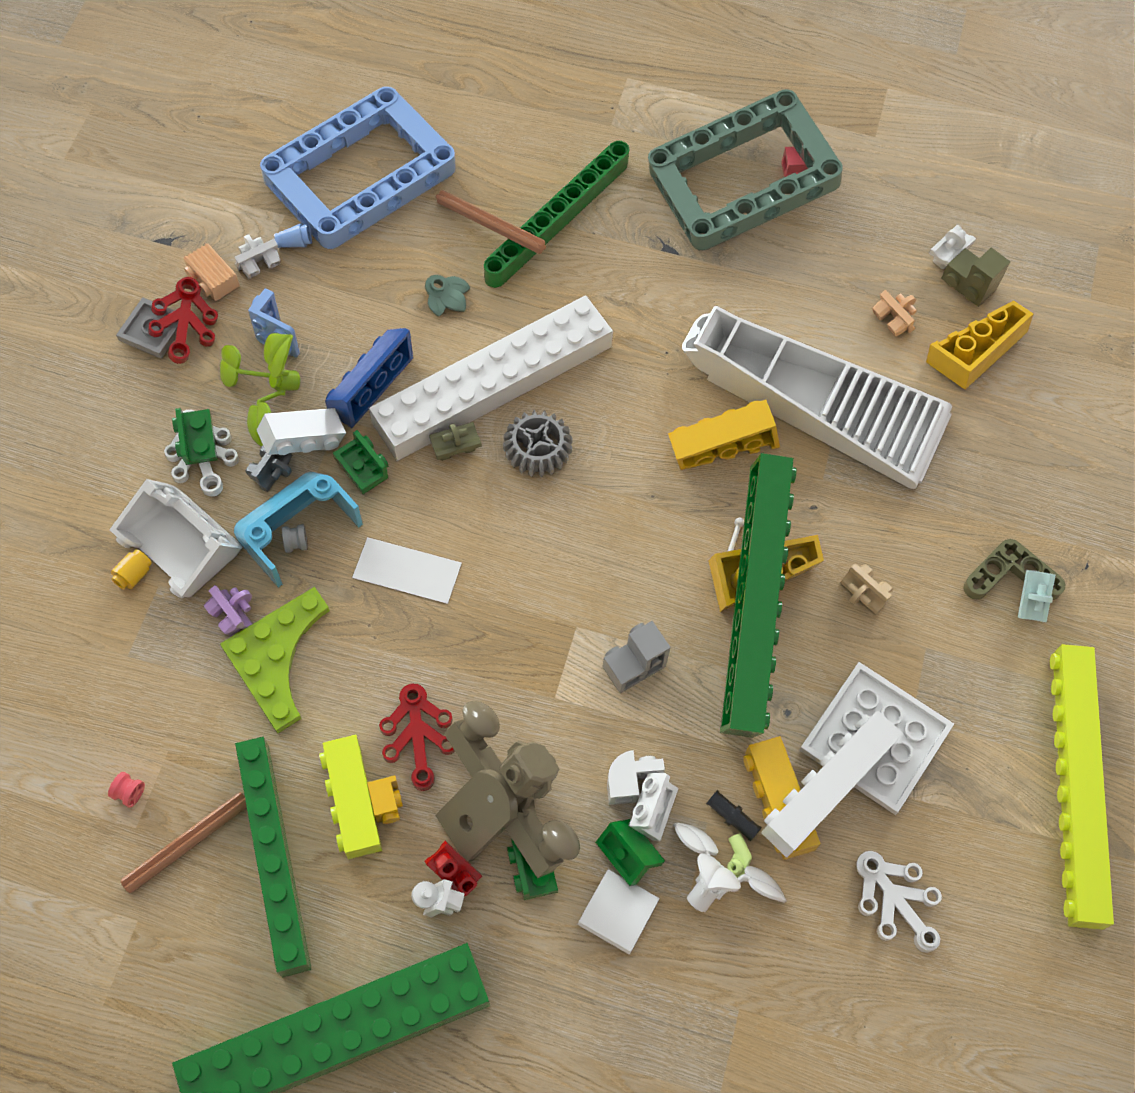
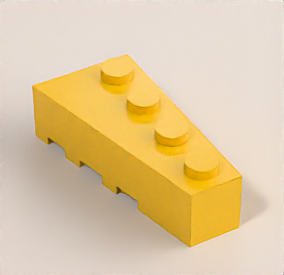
(976, 348)
(725, 435)

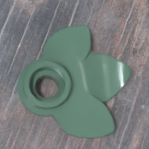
(448, 296)

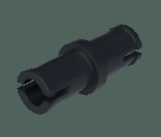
(734, 815)

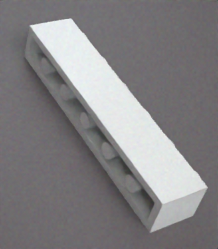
(831, 784)

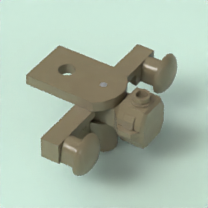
(503, 795)

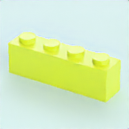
(351, 797)

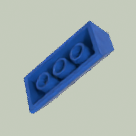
(371, 376)

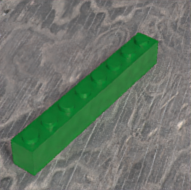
(273, 858)

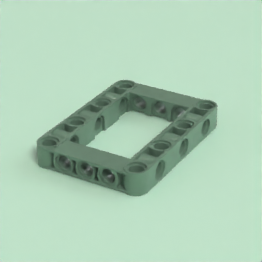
(774, 111)

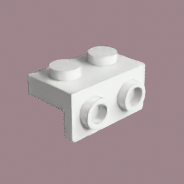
(654, 806)

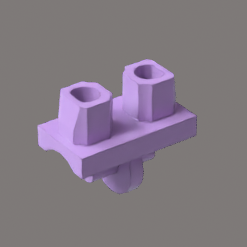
(223, 601)

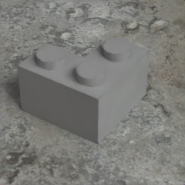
(639, 658)

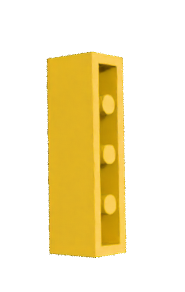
(773, 783)

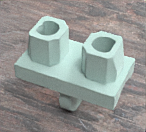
(1036, 596)

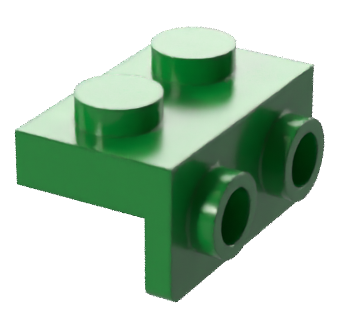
(362, 463)

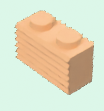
(210, 272)

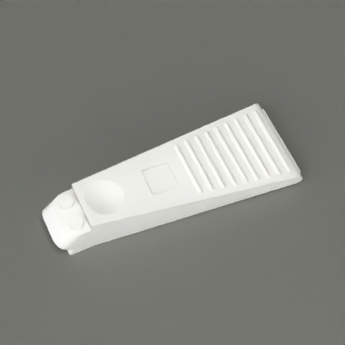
(822, 395)

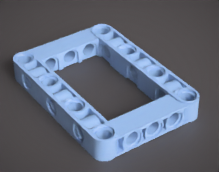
(376, 201)

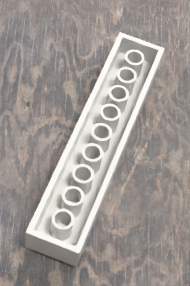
(491, 377)

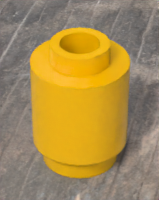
(130, 569)

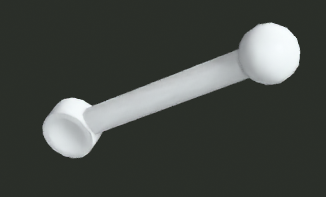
(739, 522)

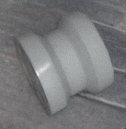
(294, 538)

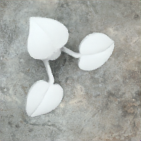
(714, 878)

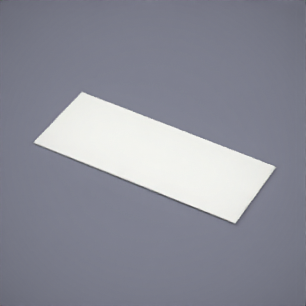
(407, 570)

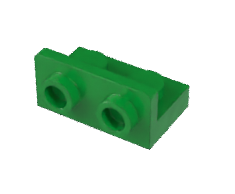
(195, 436)
(526, 880)

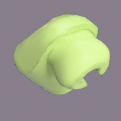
(741, 857)

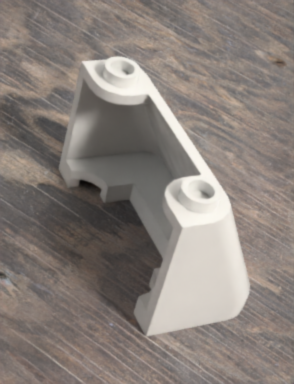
(175, 536)

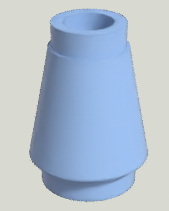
(294, 237)

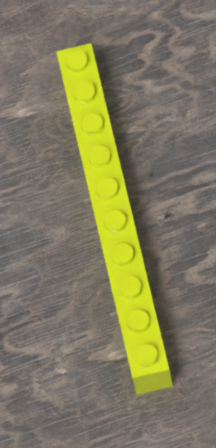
(1081, 789)

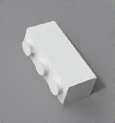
(300, 431)

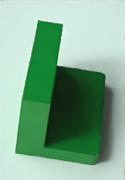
(628, 851)

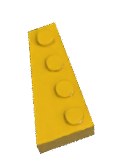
(802, 556)

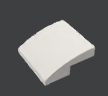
(618, 912)

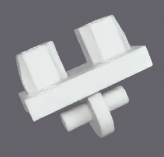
(951, 246)
(254, 252)
(437, 898)

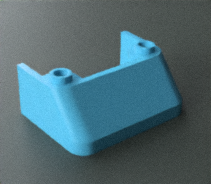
(256, 528)

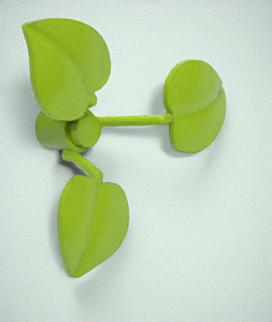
(275, 355)

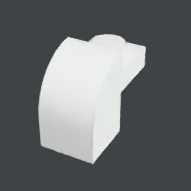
(625, 772)

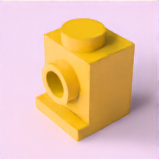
(385, 800)

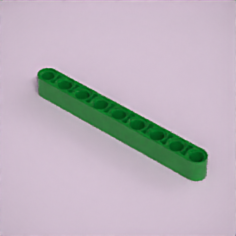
(558, 212)

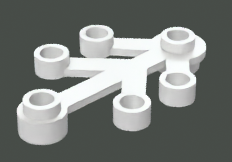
(209, 477)
(895, 896)

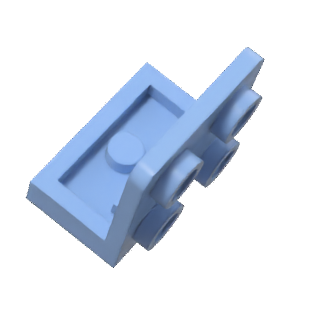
(266, 320)

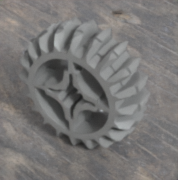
(541, 451)

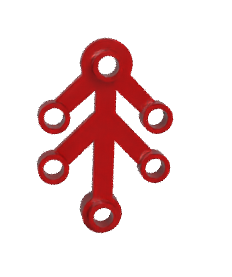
(184, 316)
(416, 731)

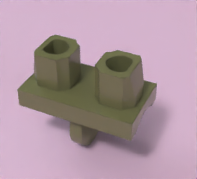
(455, 441)

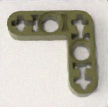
(1005, 564)

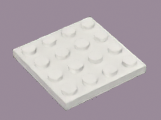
(903, 764)

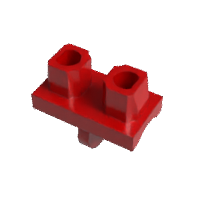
(453, 867)

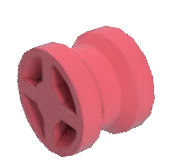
(126, 789)

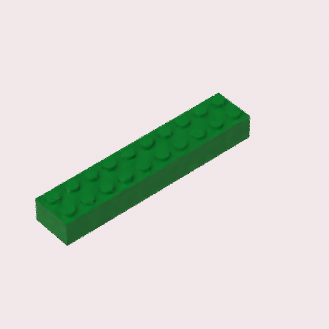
(757, 597)
(339, 1029)

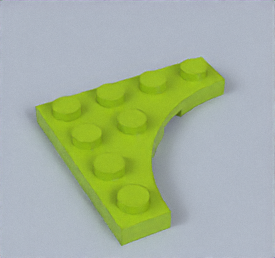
(266, 653)

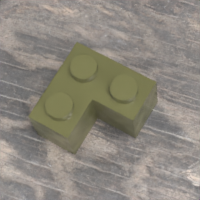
(976, 276)

